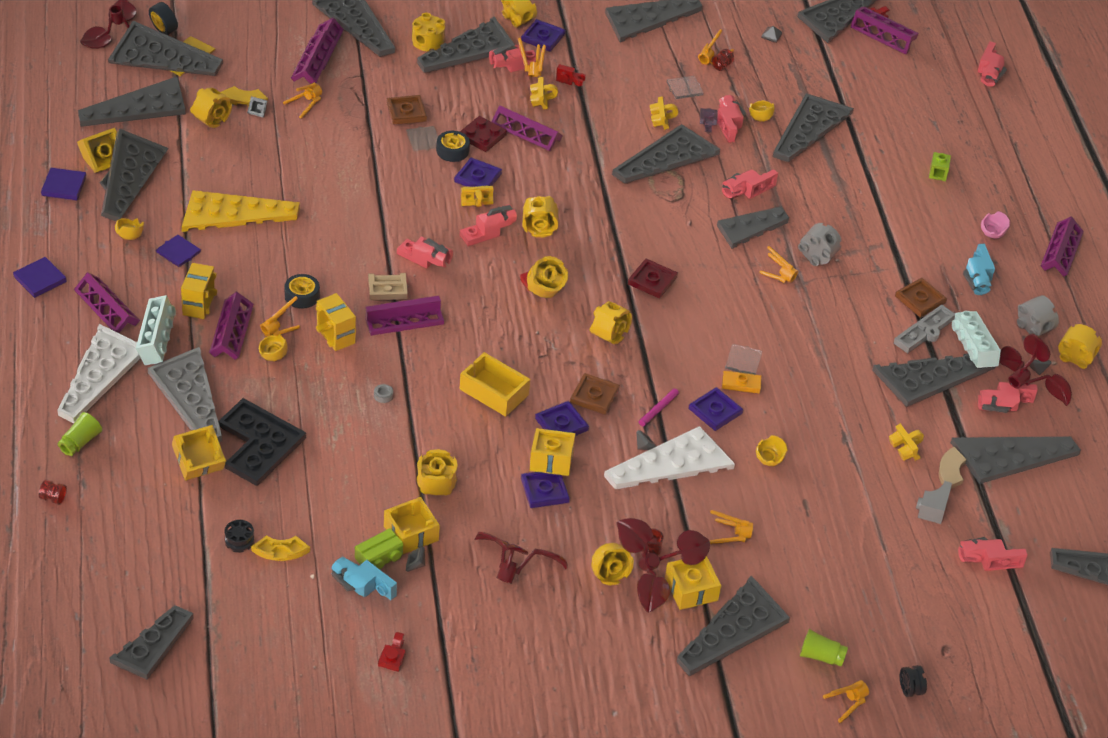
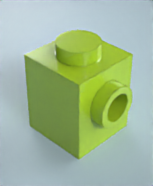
(939, 166)

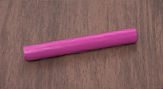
(658, 407)

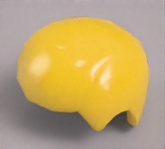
(761, 110)
(129, 229)
(273, 348)
(771, 451)

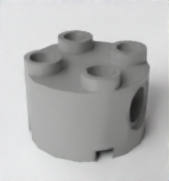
(820, 244)
(1037, 316)

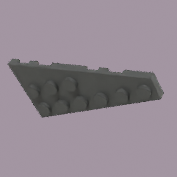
(831, 16)
(359, 21)
(466, 47)
(155, 50)
(1003, 456)
(738, 623)

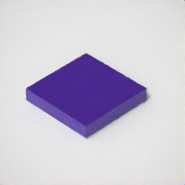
(543, 34)
(477, 173)
(63, 184)
(39, 277)
(715, 409)
(562, 418)
(544, 489)

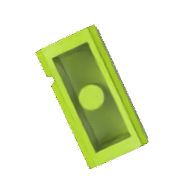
(380, 549)

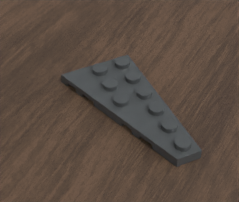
(647, 16)
(148, 102)
(810, 123)
(671, 151)
(130, 167)
(927, 376)

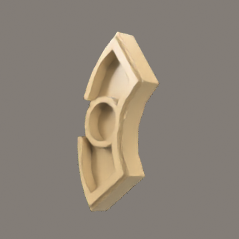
(950, 466)

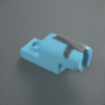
(980, 271)
(363, 578)

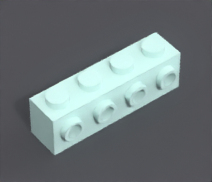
(155, 330)
(976, 339)

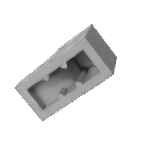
(933, 503)

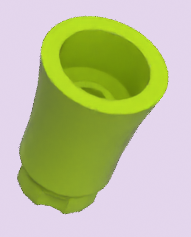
(79, 434)
(823, 649)

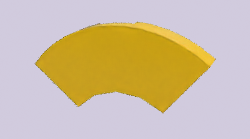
(241, 96)
(280, 549)

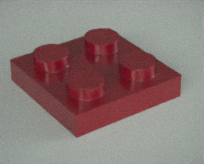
(484, 133)
(652, 278)

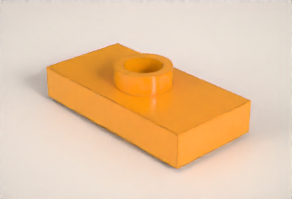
(741, 382)

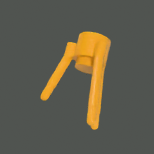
(707, 53)
(534, 68)
(311, 92)
(787, 272)
(272, 325)
(742, 528)
(855, 691)

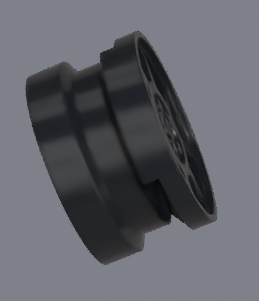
(239, 535)
(912, 681)

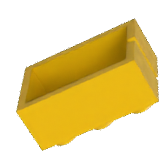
(494, 384)

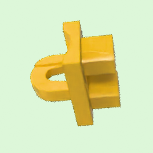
(540, 93)
(660, 114)
(483, 194)
(909, 440)

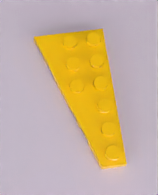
(233, 210)

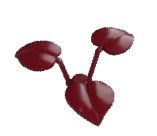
(97, 36)
(1038, 349)
(634, 536)
(507, 567)

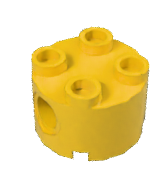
(519, 11)
(428, 32)
(211, 107)
(540, 216)
(547, 277)
(611, 322)
(1079, 345)
(437, 472)

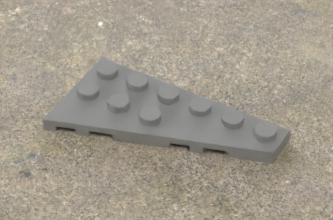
(187, 389)

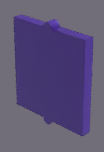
(178, 250)

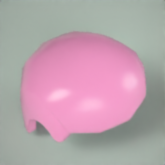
(995, 225)

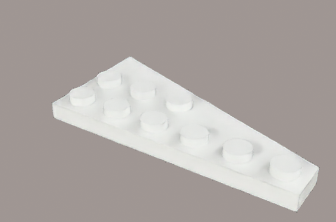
(99, 370)
(674, 459)

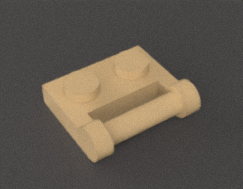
(387, 287)

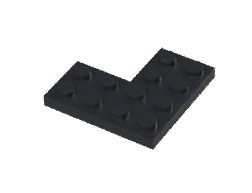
(266, 439)

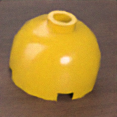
(611, 563)

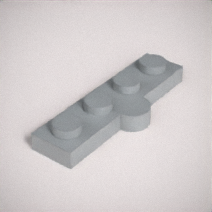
(925, 329)

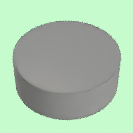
(383, 393)

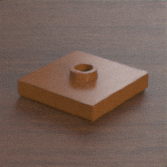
(406, 109)
(920, 297)
(594, 393)

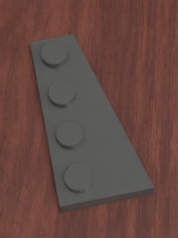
(746, 226)
(1081, 563)
(153, 644)

